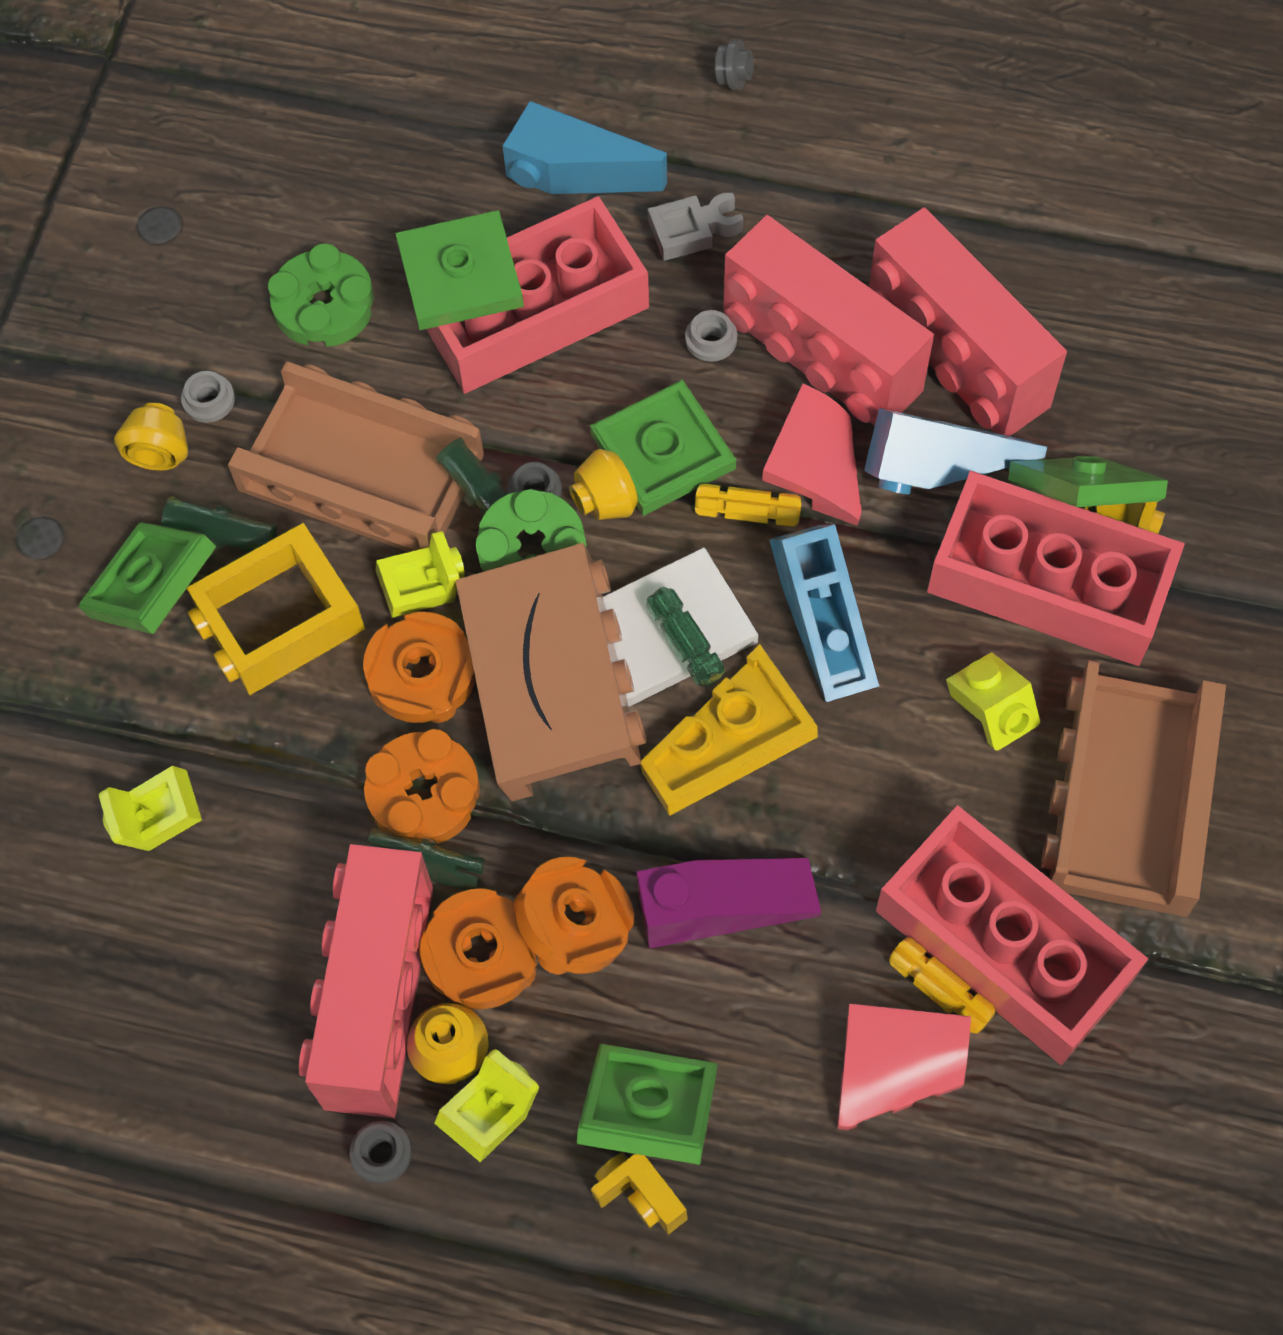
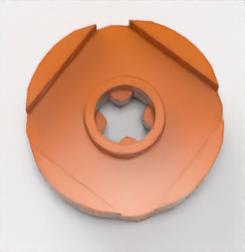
(425, 698)
(427, 756)
(449, 936)
(556, 939)

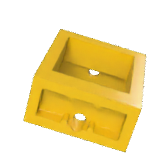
(296, 646)

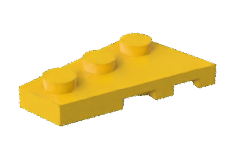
(732, 735)

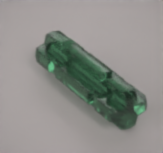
(685, 636)

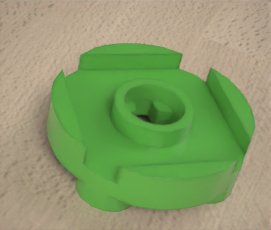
(314, 272)
(526, 511)

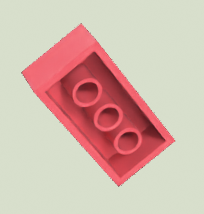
(573, 282)
(825, 322)
(982, 337)
(1055, 568)
(1010, 934)
(368, 982)

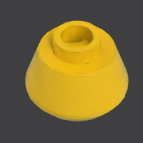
(152, 438)
(604, 487)
(451, 1058)

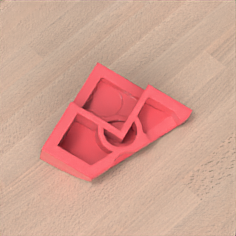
(817, 456)
(899, 1059)

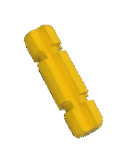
(748, 505)
(941, 984)

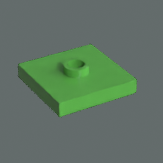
(459, 270)
(665, 445)
(1087, 481)
(146, 577)
(648, 1104)

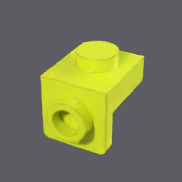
(421, 577)
(997, 698)
(151, 810)
(489, 1106)

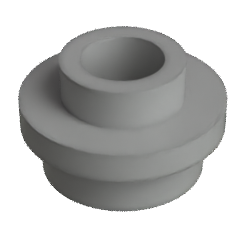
(711, 324)
(204, 385)

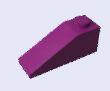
(724, 897)

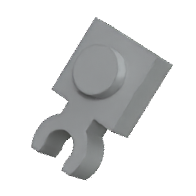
(687, 227)

